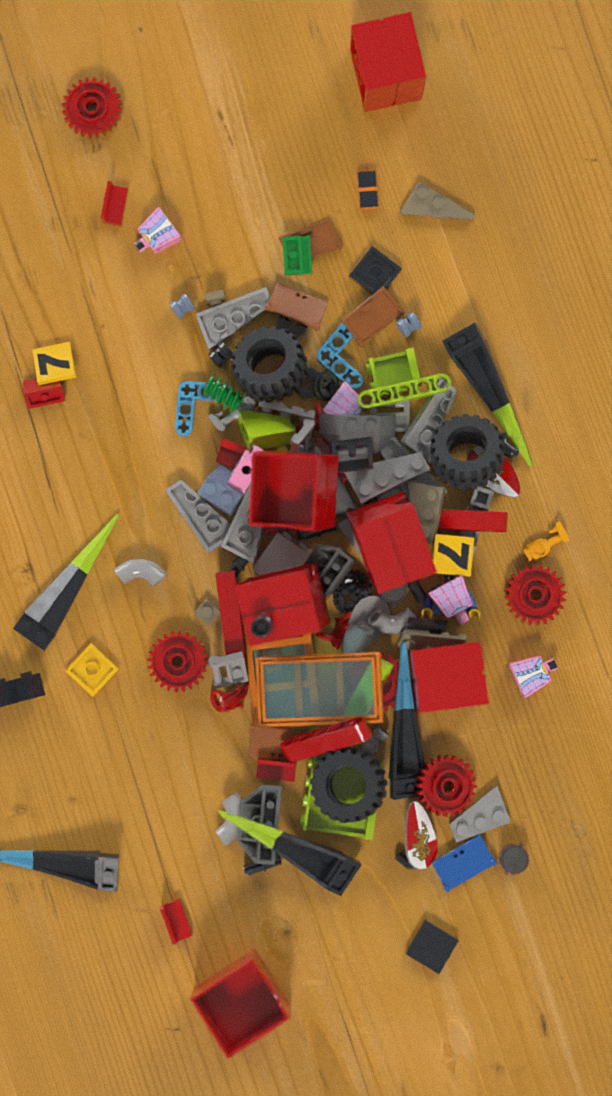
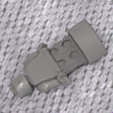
(378, 735)

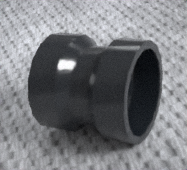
(220, 354)
(262, 629)

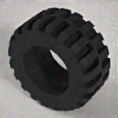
(262, 344)
(467, 430)
(324, 793)

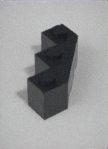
(21, 689)

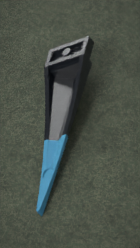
(406, 748)
(83, 867)

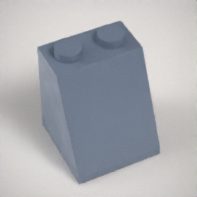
(219, 493)

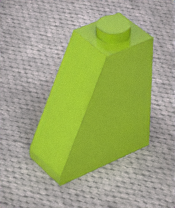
(265, 429)

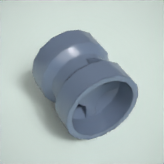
(182, 306)
(408, 324)

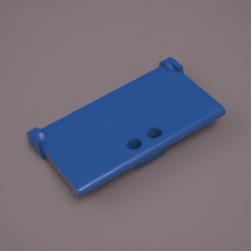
(459, 867)

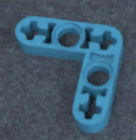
(334, 353)
(190, 400)

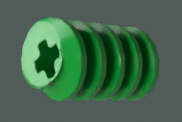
(223, 394)

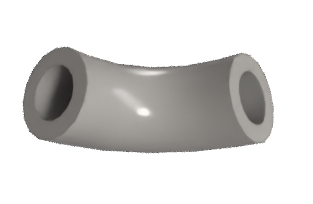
(140, 569)
(390, 623)
(228, 831)

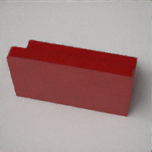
(114, 204)
(42, 395)
(230, 453)
(276, 770)
(176, 921)

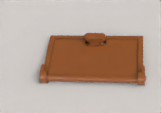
(322, 238)
(297, 308)
(376, 314)
(266, 741)

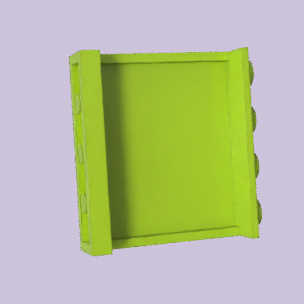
(349, 788)

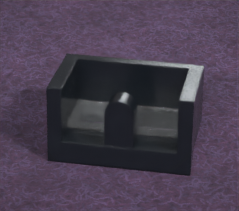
(353, 454)

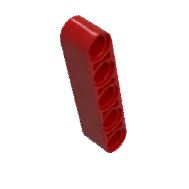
(473, 521)
(230, 613)
(326, 739)

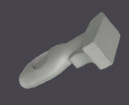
(248, 405)

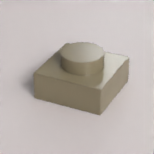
(215, 298)
(207, 612)

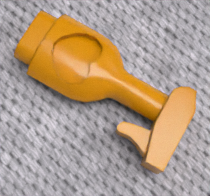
(541, 547)

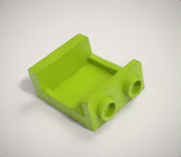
(393, 370)

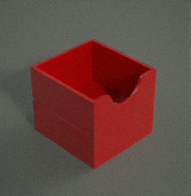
(387, 62)
(293, 490)
(391, 542)
(289, 597)
(448, 677)
(241, 1003)

